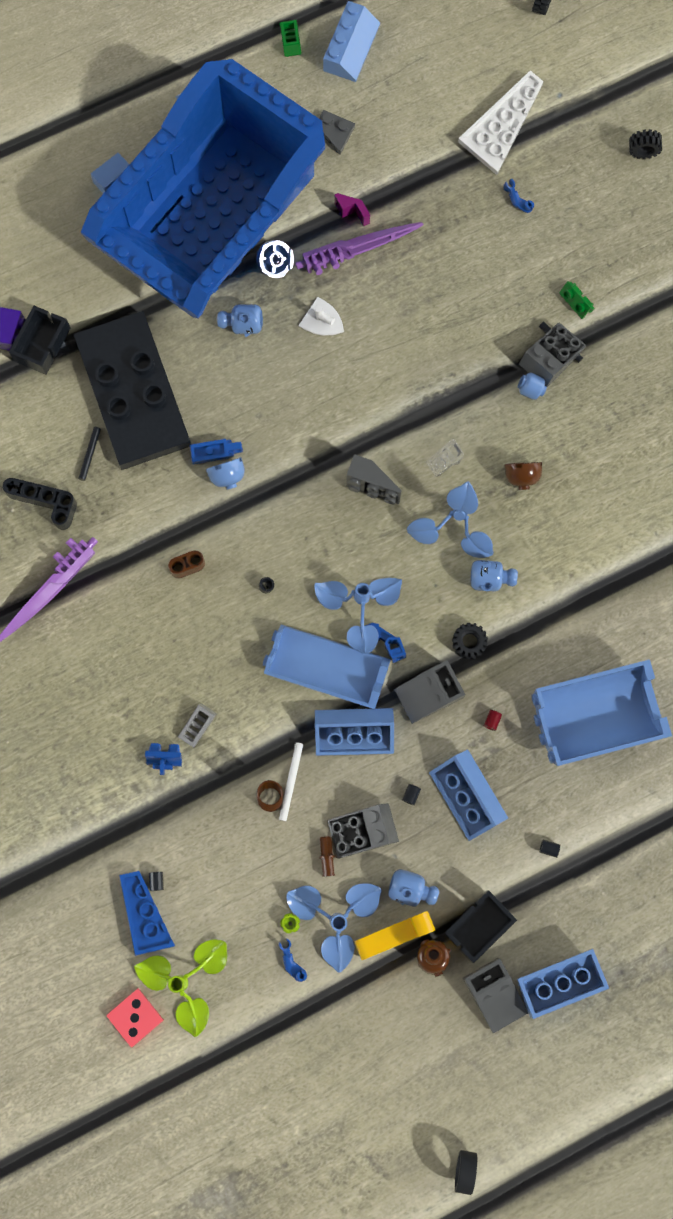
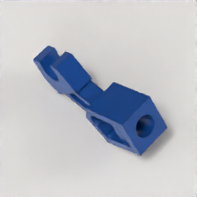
(395, 654)

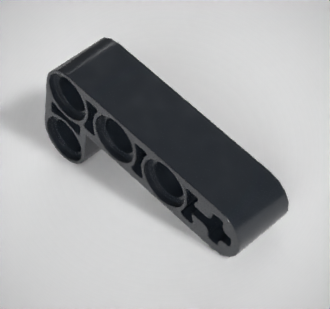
(38, 498)

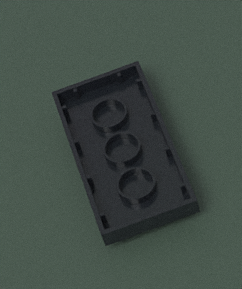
(132, 390)

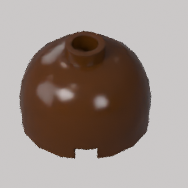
(523, 474)

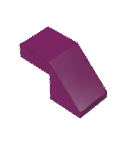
(347, 205)

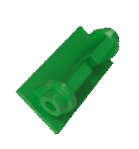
(574, 298)

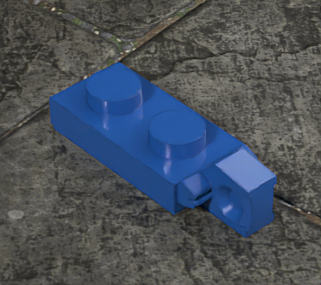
(214, 451)

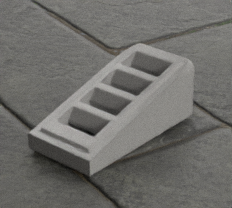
(200, 708)

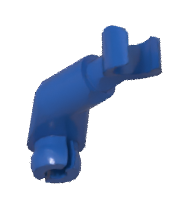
(521, 204)
(292, 967)

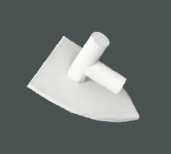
(322, 319)

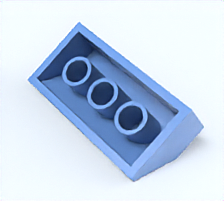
(351, 42)
(354, 731)
(468, 795)
(562, 984)

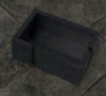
(39, 340)
(480, 926)

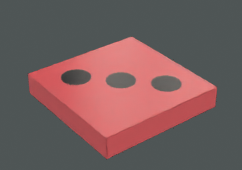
(135, 1017)

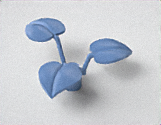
(463, 502)
(334, 593)
(340, 949)

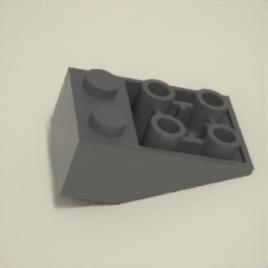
(552, 353)
(369, 478)
(430, 692)
(363, 830)
(495, 995)

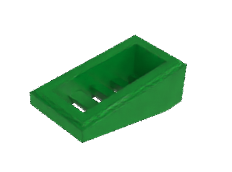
(290, 38)

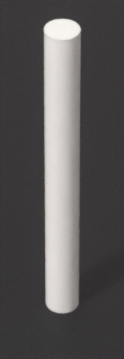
(290, 782)

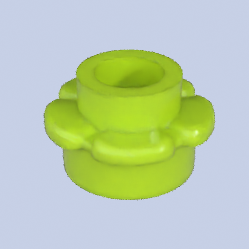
(290, 928)

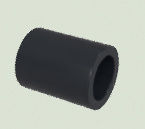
(411, 794)
(549, 848)
(156, 881)

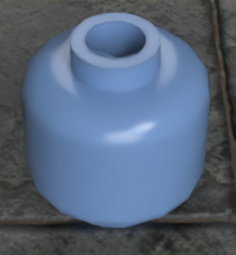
(532, 386)

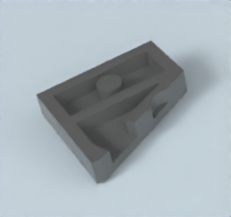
(336, 130)

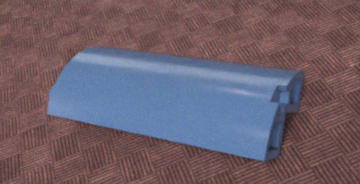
(326, 666)

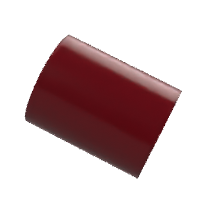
(492, 720)

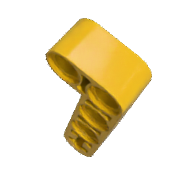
(394, 935)

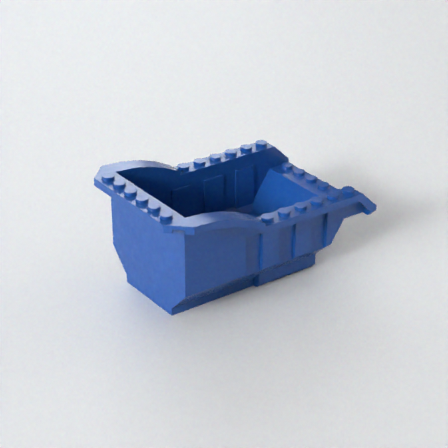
(207, 184)

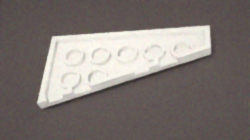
(497, 129)

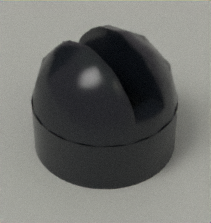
(269, 584)

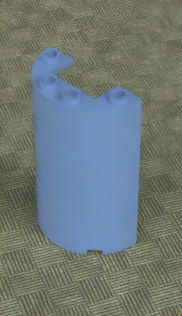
(599, 713)

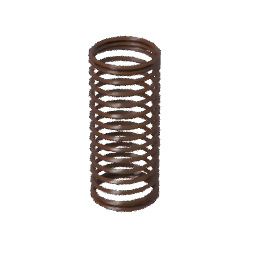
(273, 785)

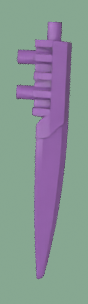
(348, 249)
(65, 572)

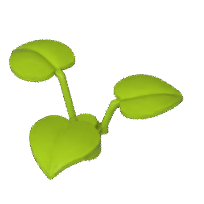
(155, 975)

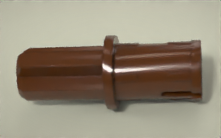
(327, 856)

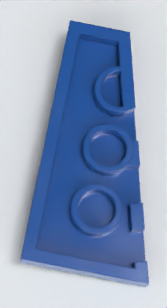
(144, 920)

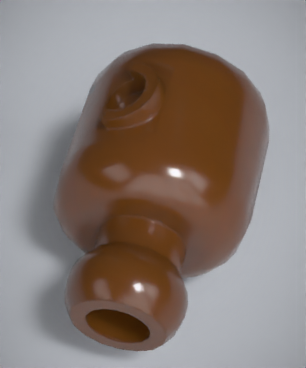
(433, 957)

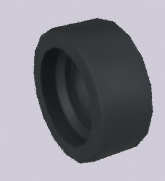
(466, 1172)

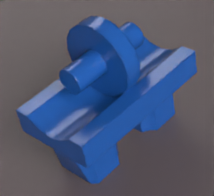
(163, 760)

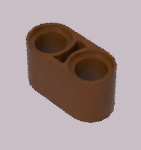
(185, 560)

